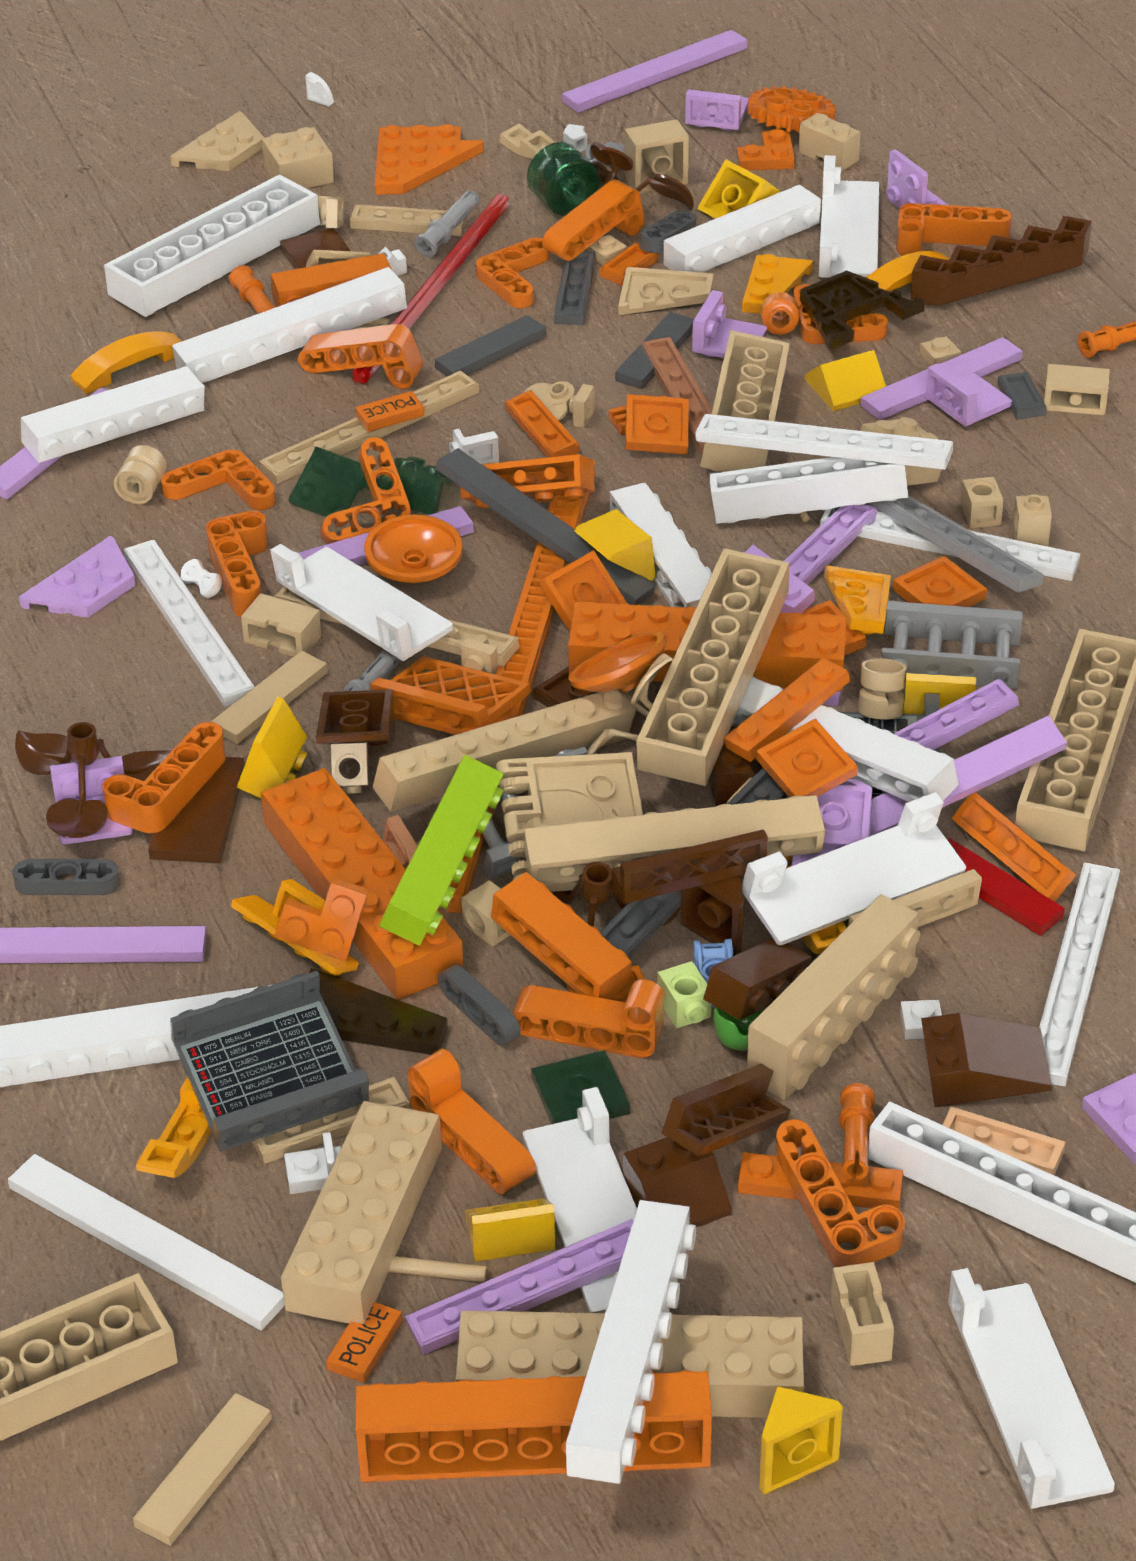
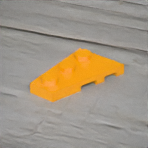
(773, 275)
(860, 597)

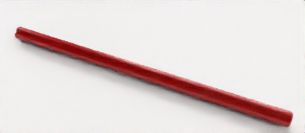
(443, 272)

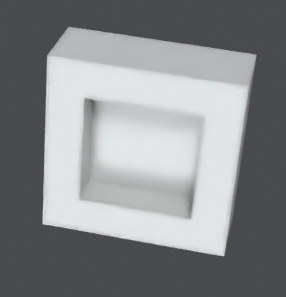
(911, 1015)

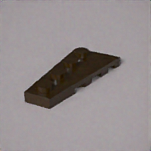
(380, 1019)

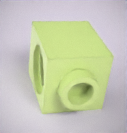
(684, 994)

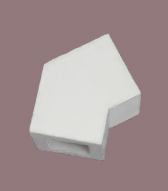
(575, 136)
(396, 260)

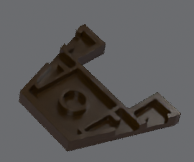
(849, 296)

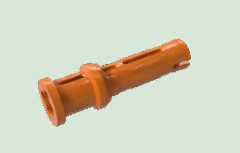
(250, 289)
(1106, 338)
(856, 1120)

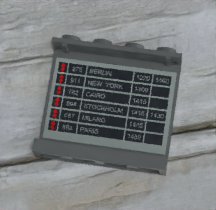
(267, 1061)

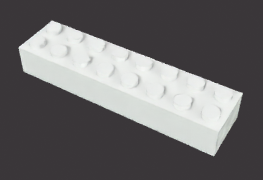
(211, 245)

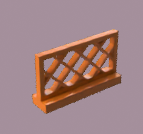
(451, 710)

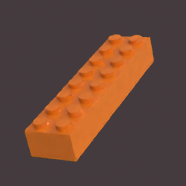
(791, 650)
(334, 840)
(515, 1427)

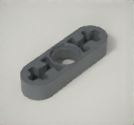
(653, 237)
(41, 885)
(479, 1005)

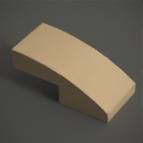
(523, 141)

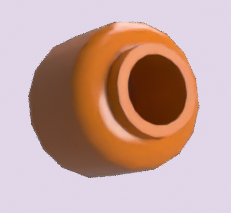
(780, 313)

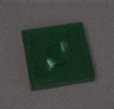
(562, 1085)

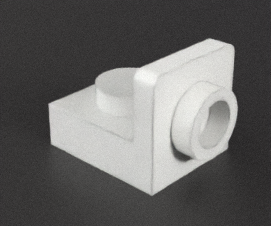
(480, 447)
(310, 1168)

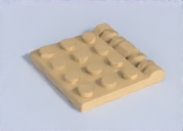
(565, 792)

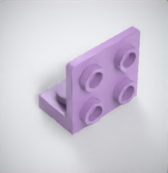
(714, 109)
(908, 182)
(712, 327)
(964, 398)
(66, 786)

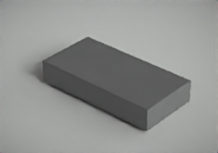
(1024, 395)

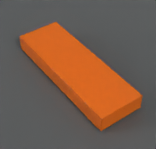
(541, 425)

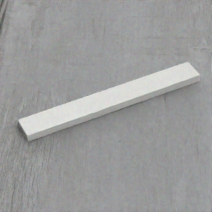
(825, 441)
(1045, 559)
(189, 622)
(1076, 967)
(148, 1242)

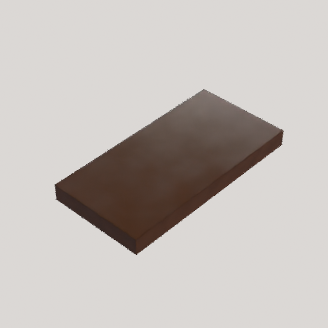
(205, 821)

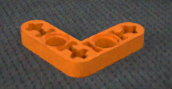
(506, 264)
(865, 327)
(222, 467)
(382, 498)

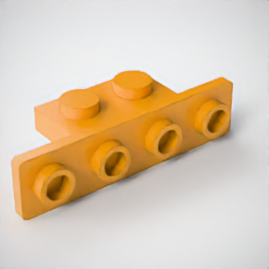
(259, 911)

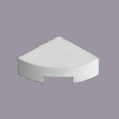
(318, 90)

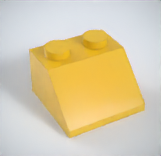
(733, 190)
(274, 751)

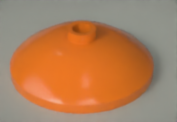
(413, 548)
(619, 664)

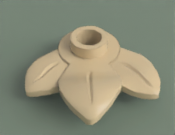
(554, 396)

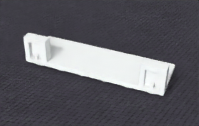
(848, 224)
(360, 600)
(849, 879)
(582, 1182)
(1029, 1392)

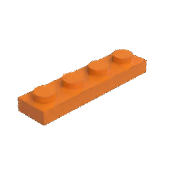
(787, 708)
(1013, 846)
(764, 1177)

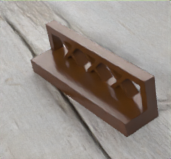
(688, 866)
(718, 1105)

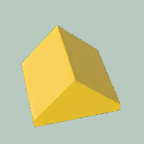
(846, 380)
(620, 542)
(948, 687)
(511, 1229)
(798, 1437)

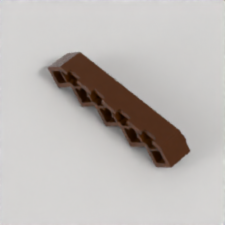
(1001, 263)

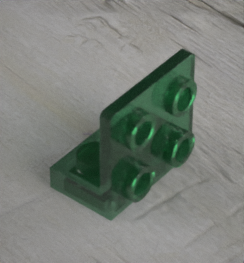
(420, 482)
(328, 483)

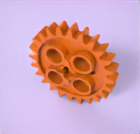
(787, 107)

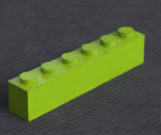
(441, 851)

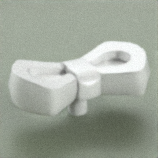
(195, 573)

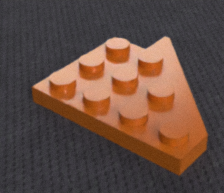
(419, 154)

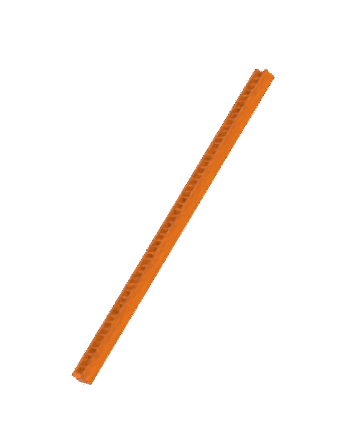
(532, 626)

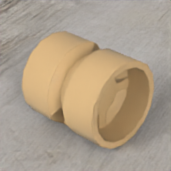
(140, 474)
(882, 687)

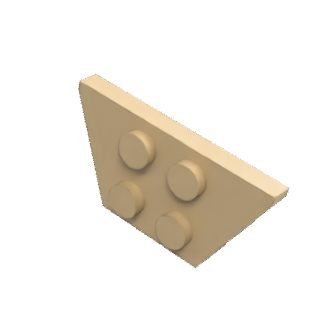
(222, 146)

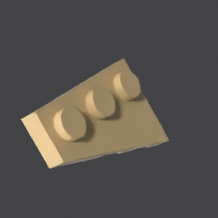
(662, 289)

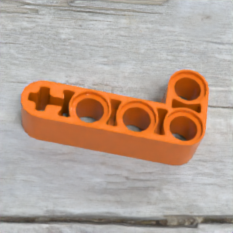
(608, 208)
(949, 225)
(365, 347)
(229, 546)
(167, 790)
(592, 1021)
(466, 1126)
(829, 1193)

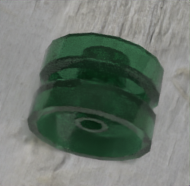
(562, 177)

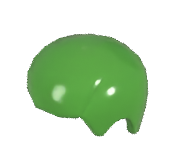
(732, 1031)

